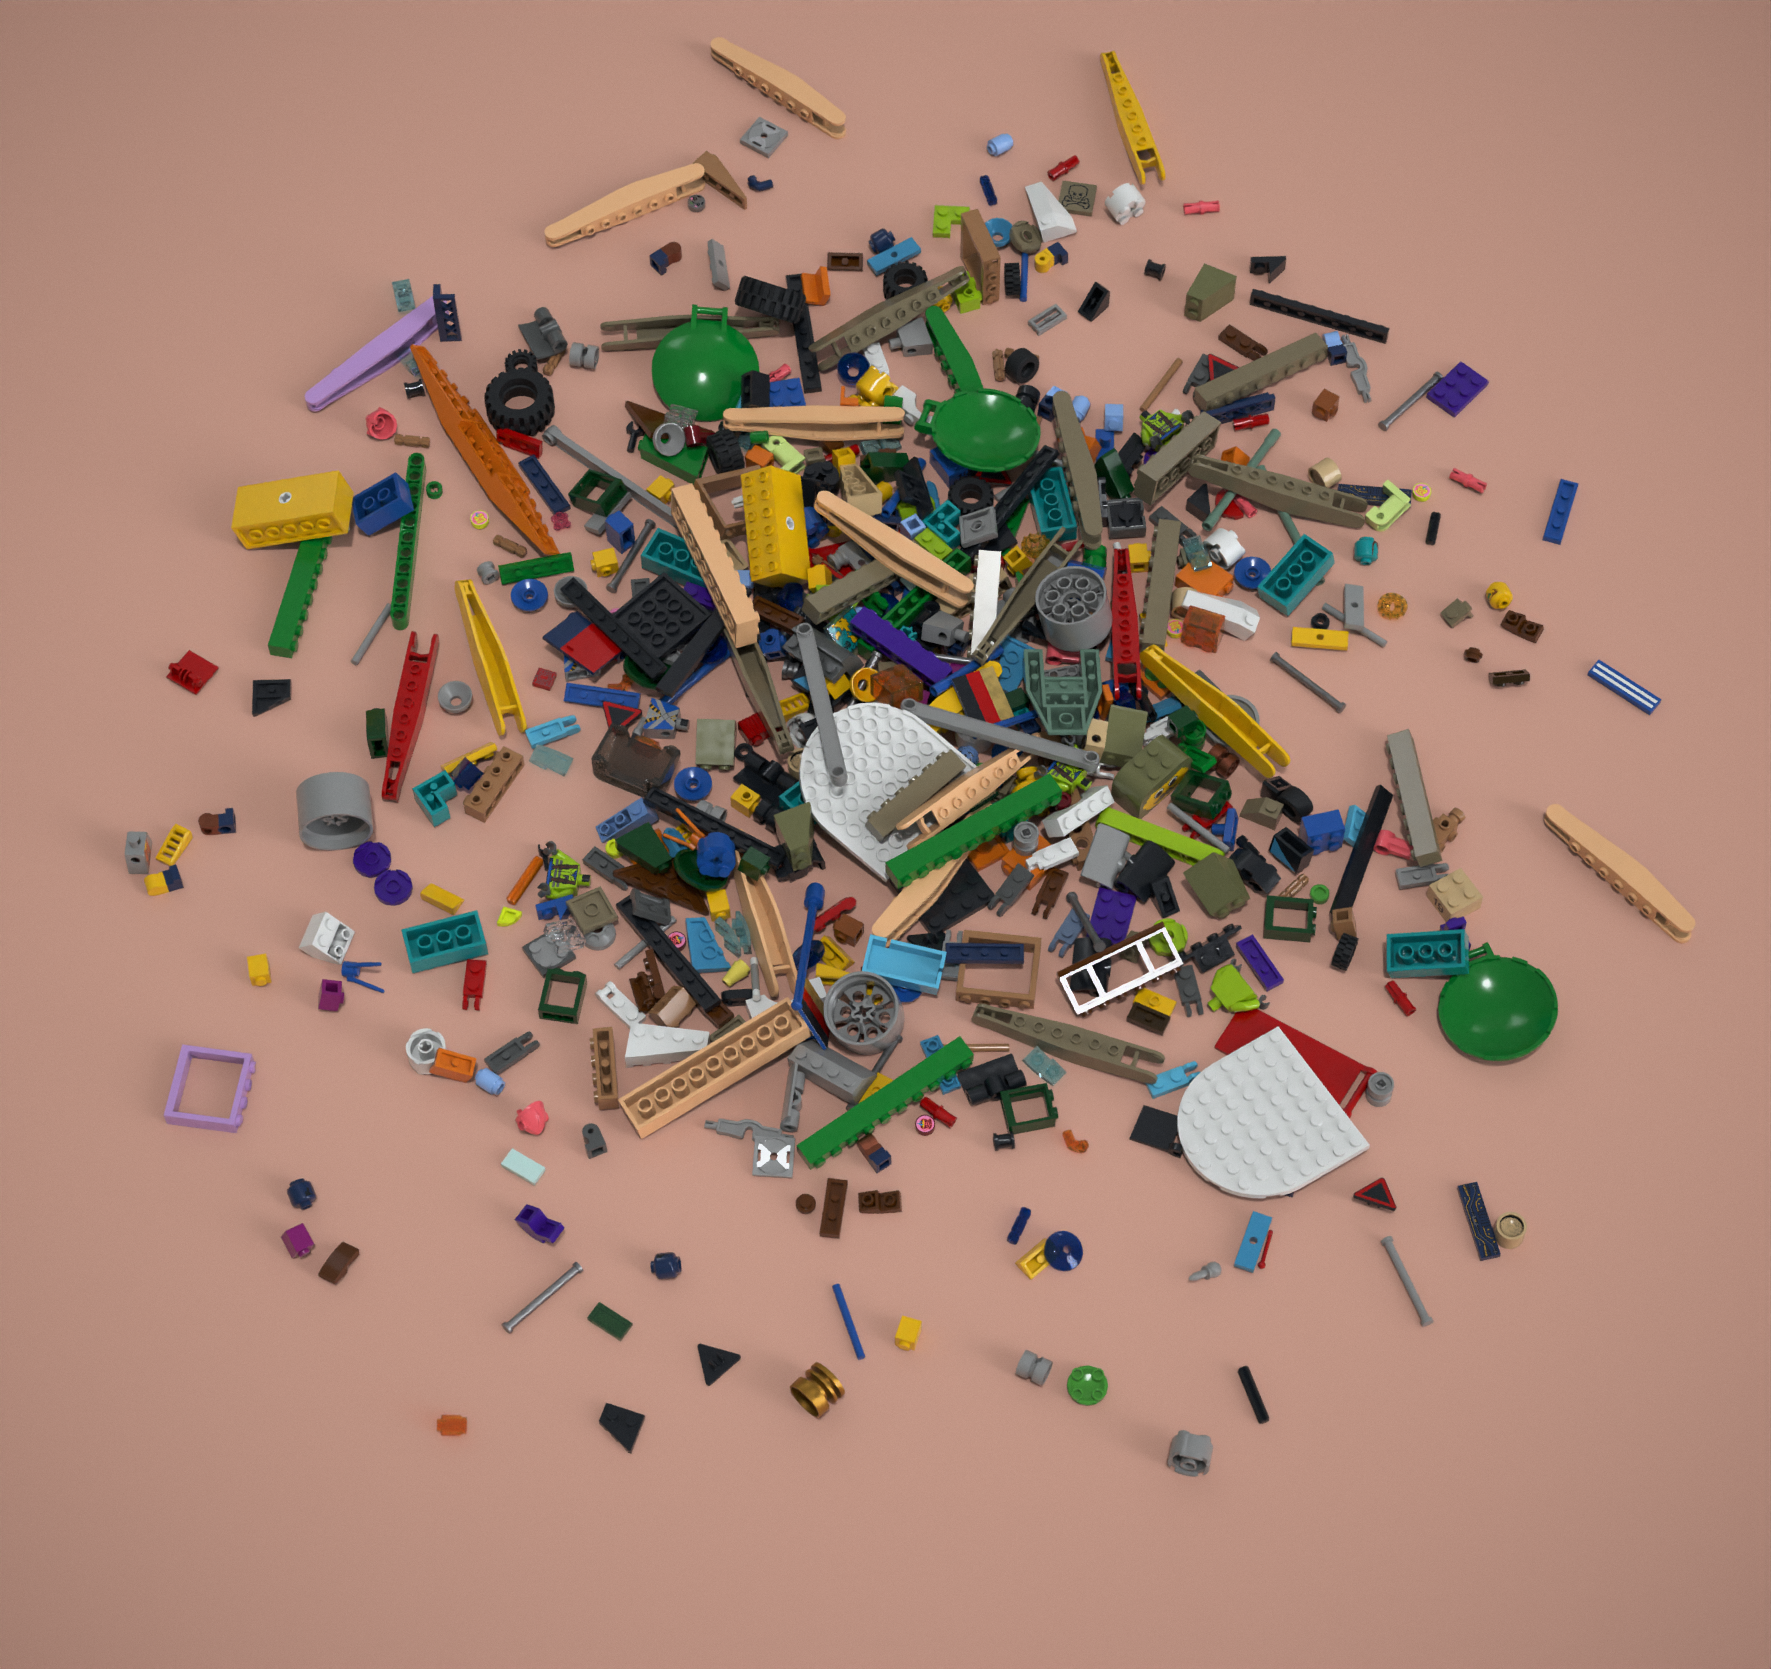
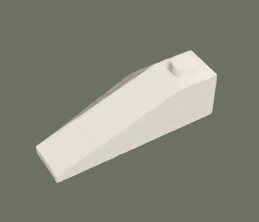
(1049, 213)
(1240, 618)

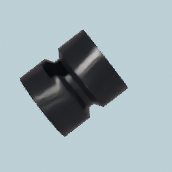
(1029, 396)
(765, 813)

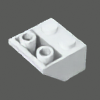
(326, 938)

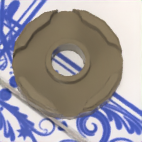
(1020, 242)

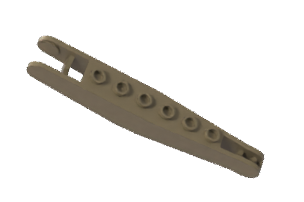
(888, 316)
(653, 329)
(1079, 470)
(1282, 491)
(1022, 598)
(761, 691)
(1070, 1042)

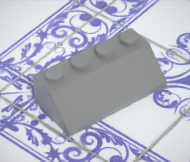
(832, 1070)

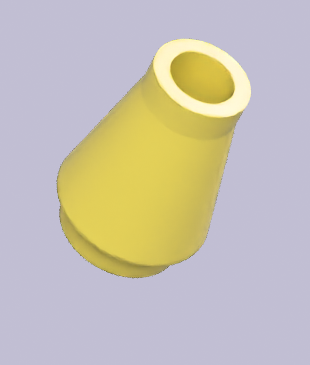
(736, 972)

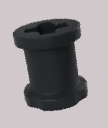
(1155, 269)
(414, 388)
(1003, 1140)

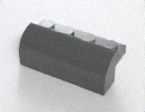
(833, 657)

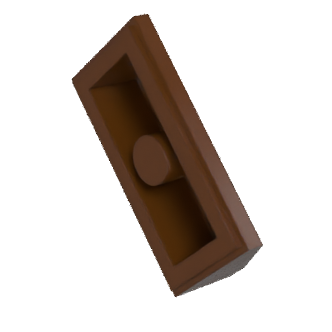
(845, 261)

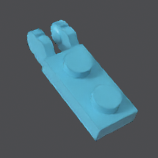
(552, 731)
(1172, 1080)

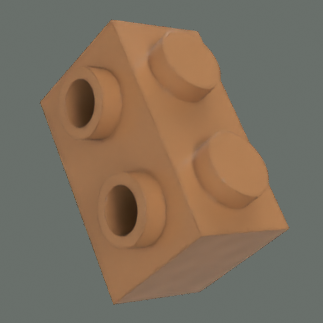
(672, 1007)

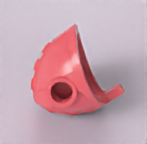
(381, 424)
(532, 1118)

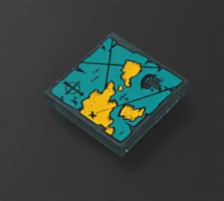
(840, 632)

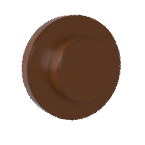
(1473, 655)
(805, 1203)

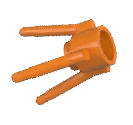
(695, 837)

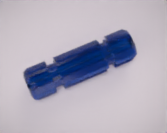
(988, 190)
(1019, 1225)

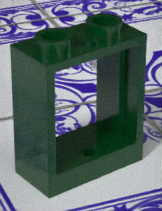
(607, 501)
(1187, 786)
(1289, 933)
(561, 1013)
(1025, 1093)

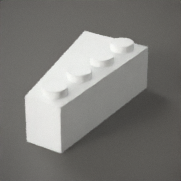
(662, 1044)

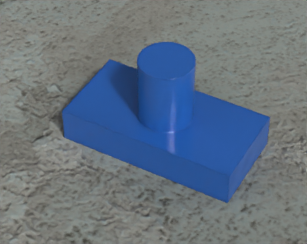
(1106, 441)
(1228, 829)

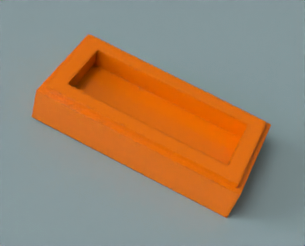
(1105, 701)

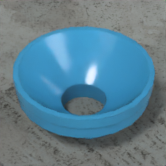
(1000, 227)

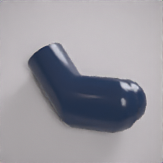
(757, 185)

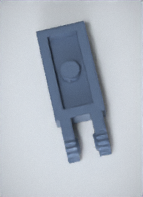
(1067, 933)

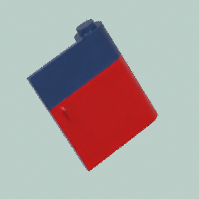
(584, 643)

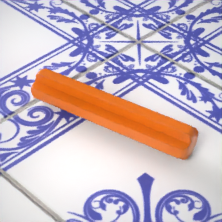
(524, 880)

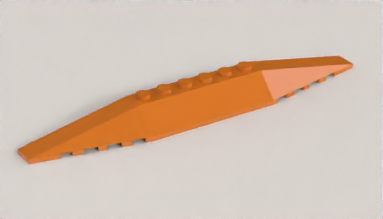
(483, 452)

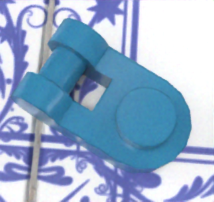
(674, 847)

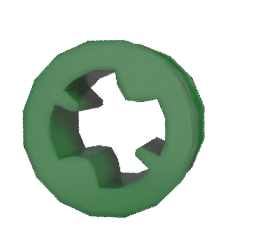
(434, 495)

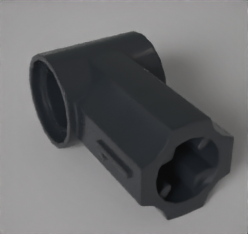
(929, 609)

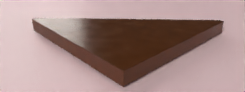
(647, 418)
(665, 885)

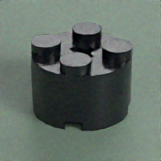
(824, 473)

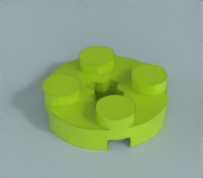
(1174, 930)

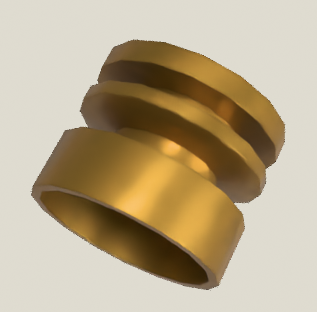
(817, 1390)

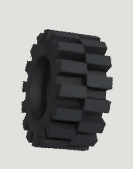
(1012, 278)
(521, 357)
(1344, 951)

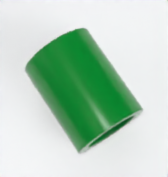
(759, 437)

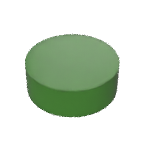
(1319, 893)

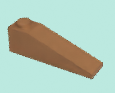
(720, 179)

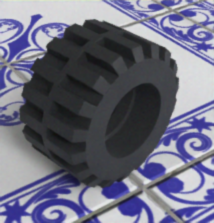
(902, 274)
(725, 452)
(971, 488)

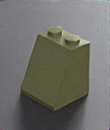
(1209, 292)
(1123, 735)
(716, 743)
(796, 834)
(1217, 884)

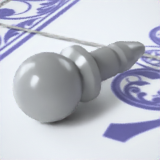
(1207, 1271)

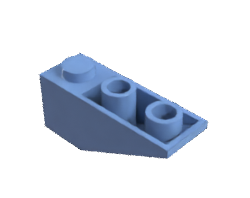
(626, 820)

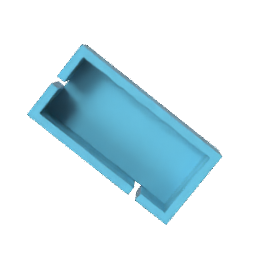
(905, 964)

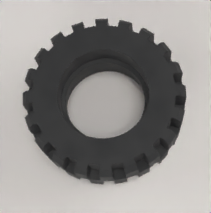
(770, 299)
(515, 384)

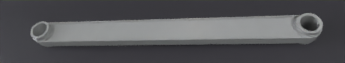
(553, 435)
(821, 705)
(1004, 736)

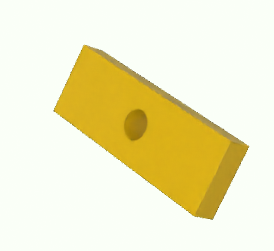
(1319, 638)
(484, 751)

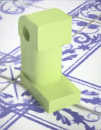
(785, 454)
(1384, 516)

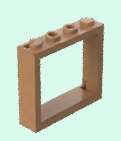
(977, 254)
(717, 483)
(1000, 998)

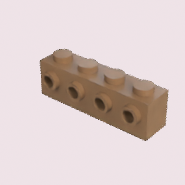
(493, 784)
(605, 1066)

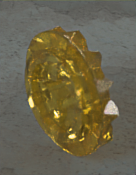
(1034, 552)
(1399, 603)

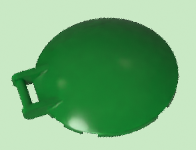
(703, 365)
(982, 429)
(1498, 1007)

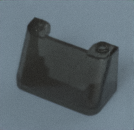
(633, 764)

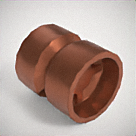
(1226, 762)

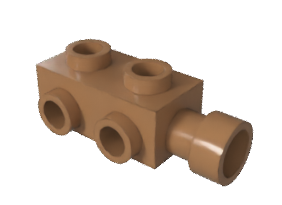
(1450, 824)

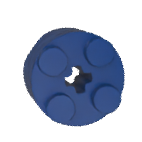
(815, 527)
(716, 855)

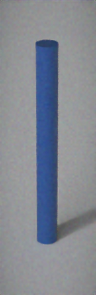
(1024, 277)
(848, 1321)

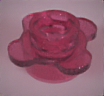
(560, 516)

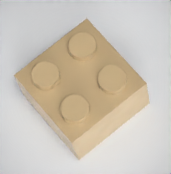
(1454, 895)

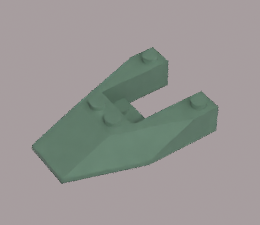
(1064, 703)

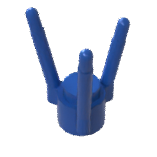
(352, 969)

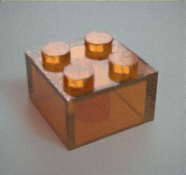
(1202, 629)
(895, 685)

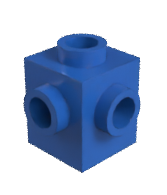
(772, 643)

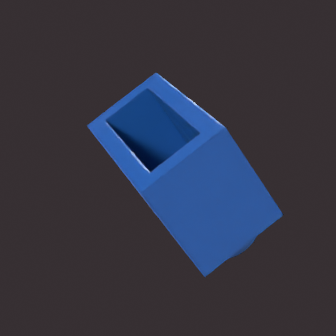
(620, 531)

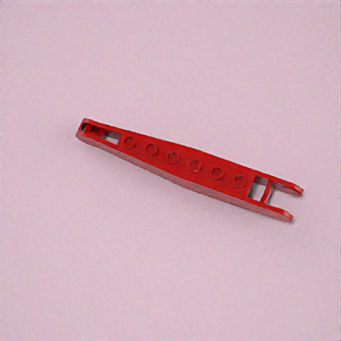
(1124, 624)
(408, 713)

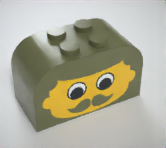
(1150, 776)

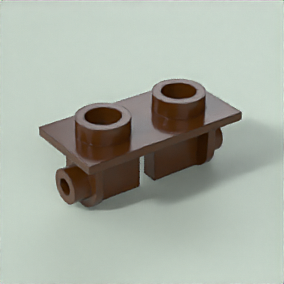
(642, 992)

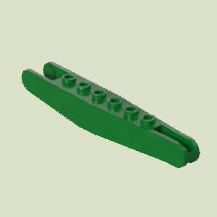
(951, 352)

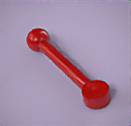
(1261, 1264)

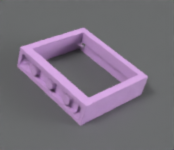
(230, 1125)

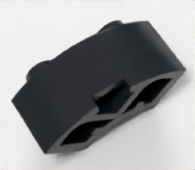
(1254, 871)

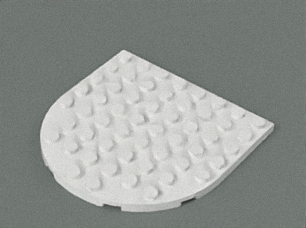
(880, 754)
(1264, 1122)

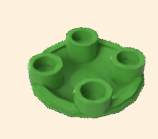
(1087, 1385)

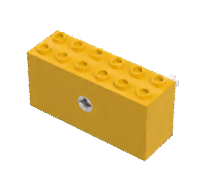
(292, 510)
(775, 526)

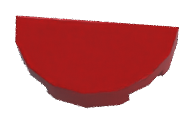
(1232, 509)

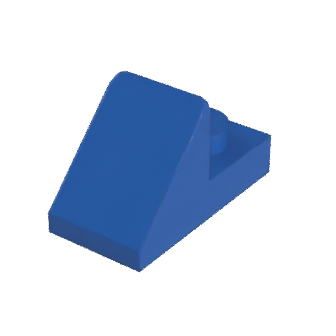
(554, 907)

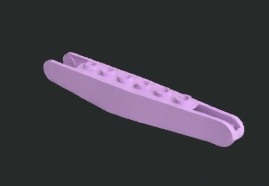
(375, 356)

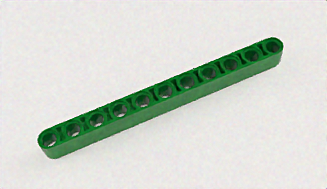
(405, 547)

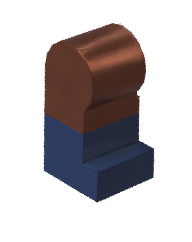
(665, 256)
(218, 823)
(874, 1153)

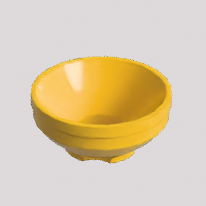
(862, 674)

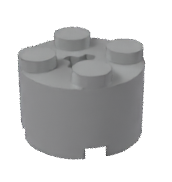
(1190, 1453)

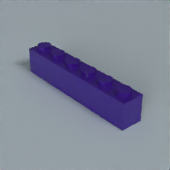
(899, 647)

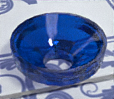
(852, 360)
(791, 596)

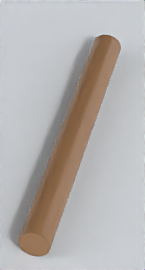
(1161, 385)
(988, 1047)

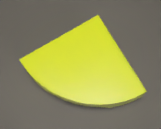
(508, 917)

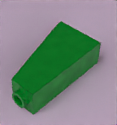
(686, 464)

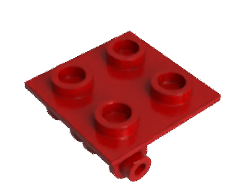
(191, 672)

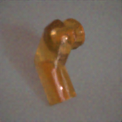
(624, 685)
(1075, 1145)

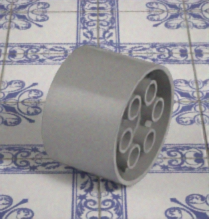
(1084, 629)
(334, 811)
(853, 985)

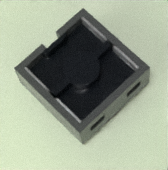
(1126, 518)

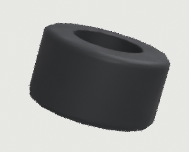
(1022, 365)
(1295, 803)

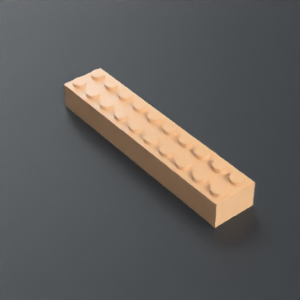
(714, 565)
(714, 1068)

